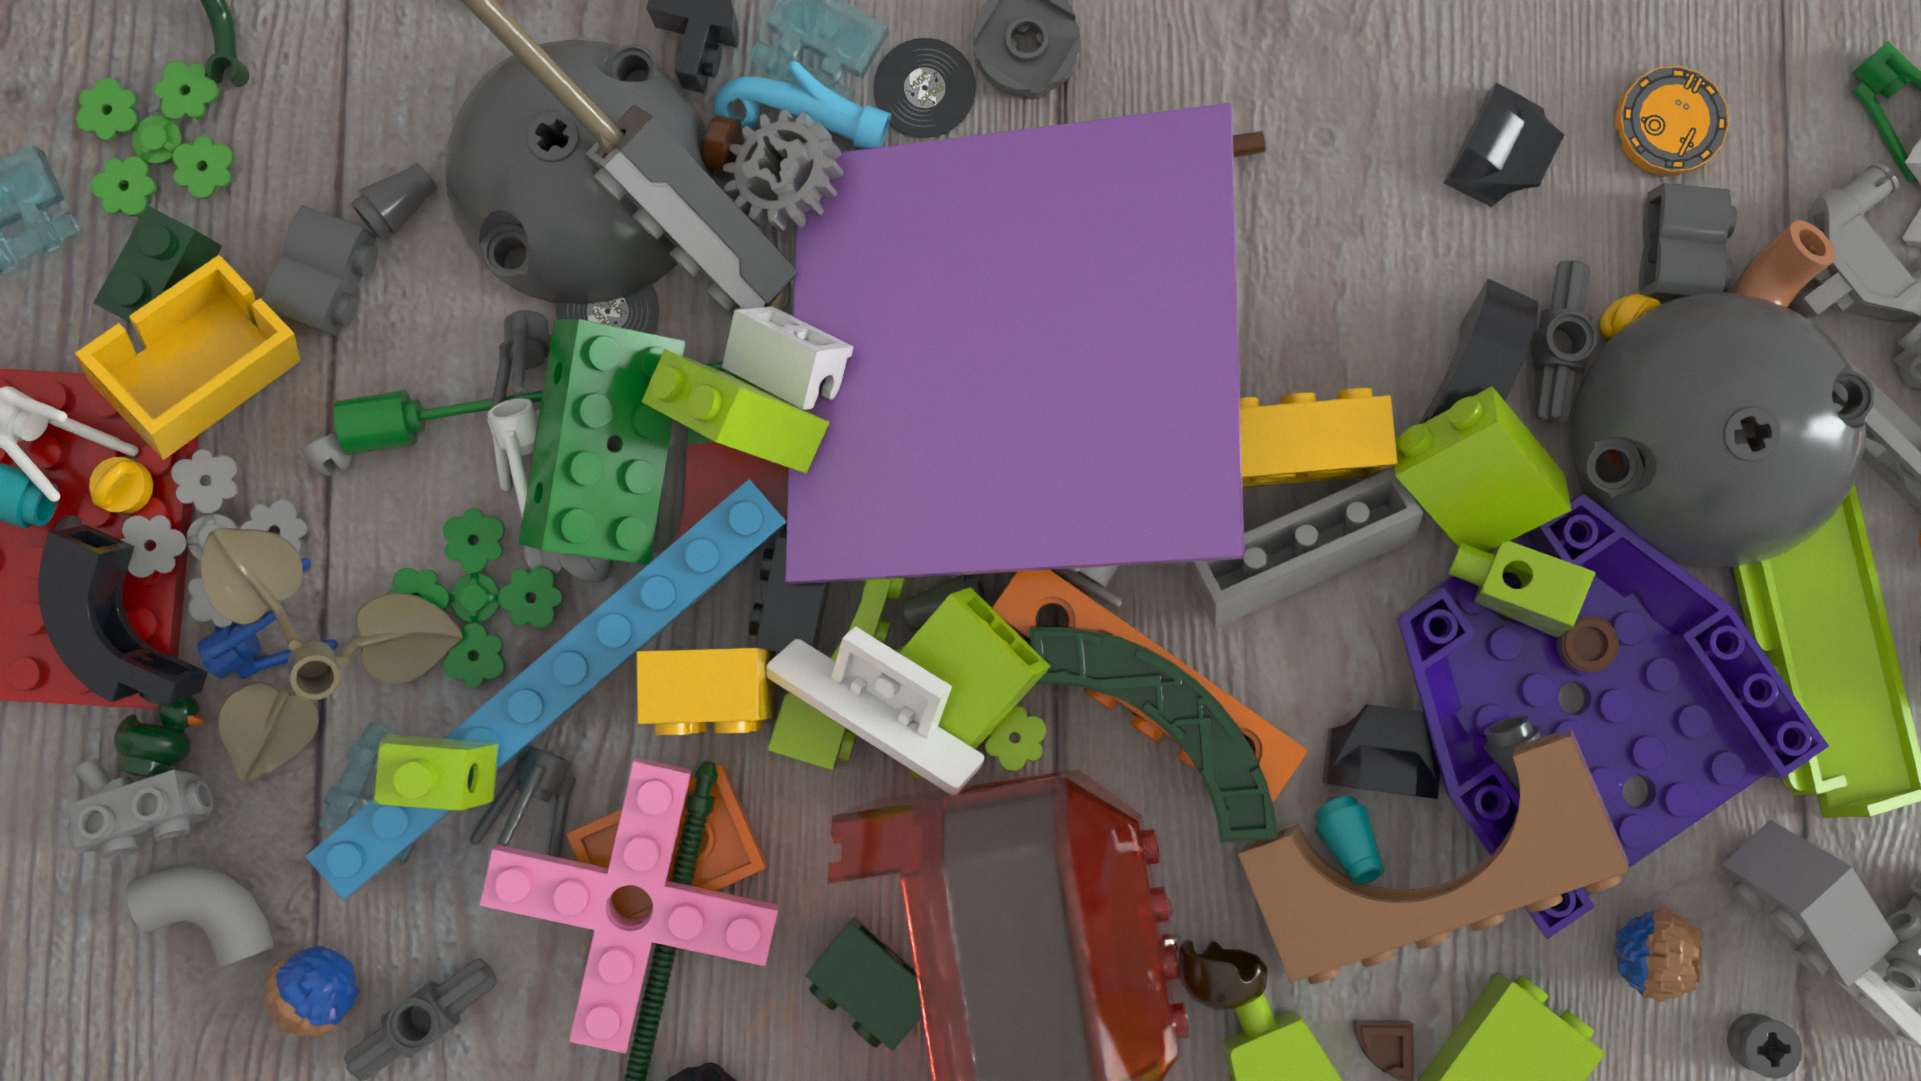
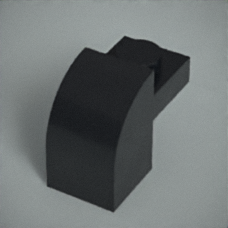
(703, 26)

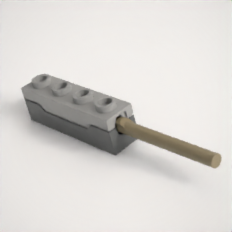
(663, 182)

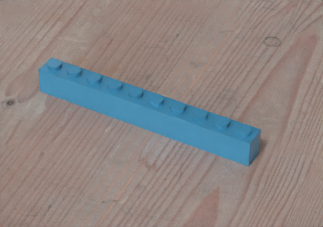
(565, 675)

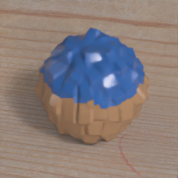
(1659, 954)
(311, 991)

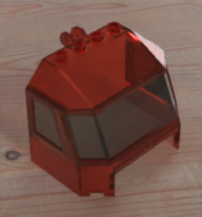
(1028, 927)

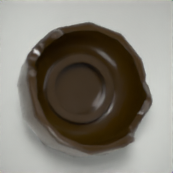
(1221, 976)

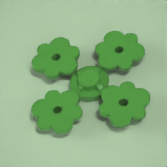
(155, 138)

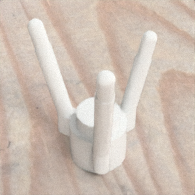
(27, 420)
(514, 434)

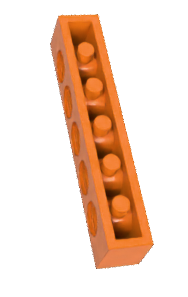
(1031, 590)

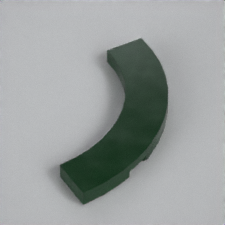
(1179, 706)

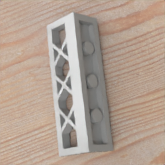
(1891, 441)

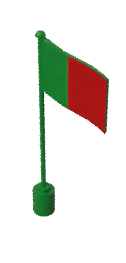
(710, 471)

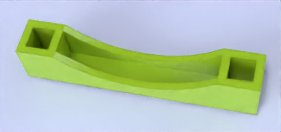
(805, 731)

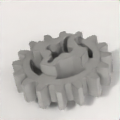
(783, 170)

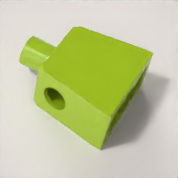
(1549, 590)
(435, 772)
(1274, 1047)

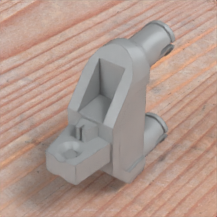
(1865, 273)

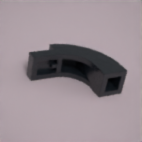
(1489, 347)
(88, 623)

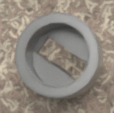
(322, 453)

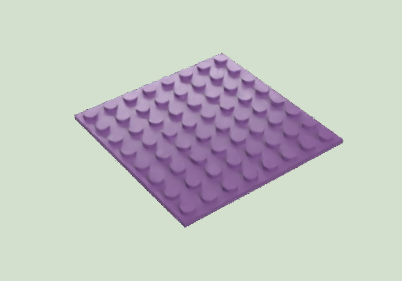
(1028, 353)

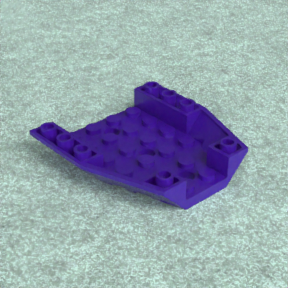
(1679, 706)

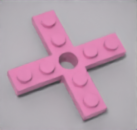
(621, 946)

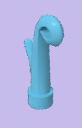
(861, 125)

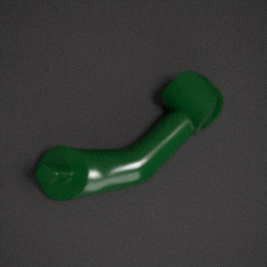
(225, 44)

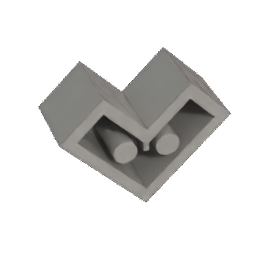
(1812, 902)

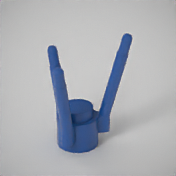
(234, 647)

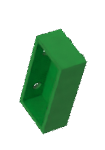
(577, 489)

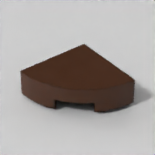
(1388, 1045)

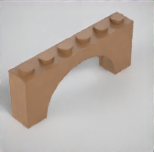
(1554, 847)

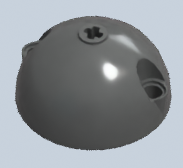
(505, 174)
(1678, 392)

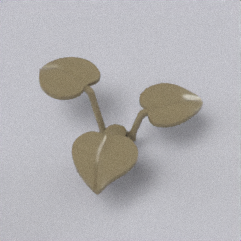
(266, 726)

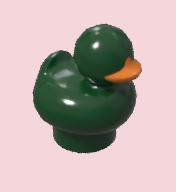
(154, 748)

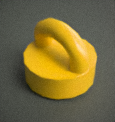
(1623, 312)
(121, 485)

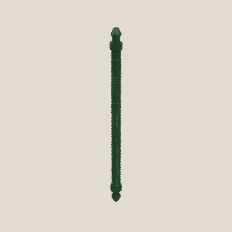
(698, 805)

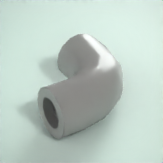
(204, 898)

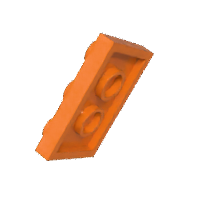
(725, 856)

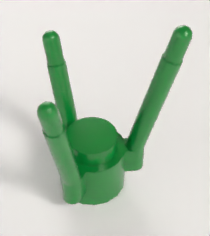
(1886, 73)

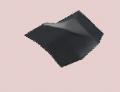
(1505, 148)
(1383, 753)

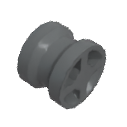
(1753, 1035)

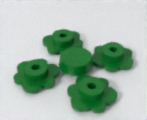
(478, 597)

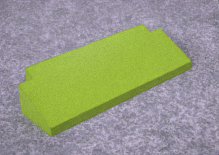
(1832, 645)

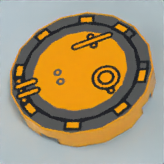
(1671, 121)

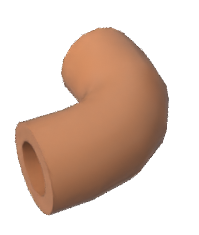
(1786, 264)

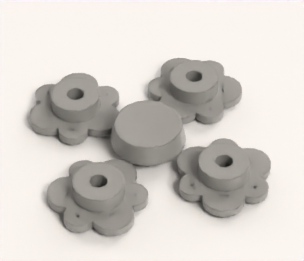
(208, 500)

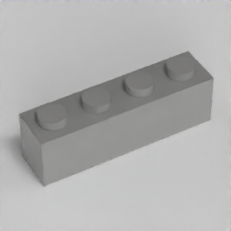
(1309, 547)

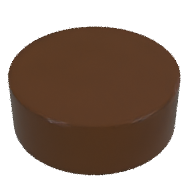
(718, 137)
(1588, 645)

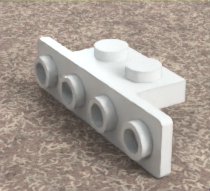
(881, 701)

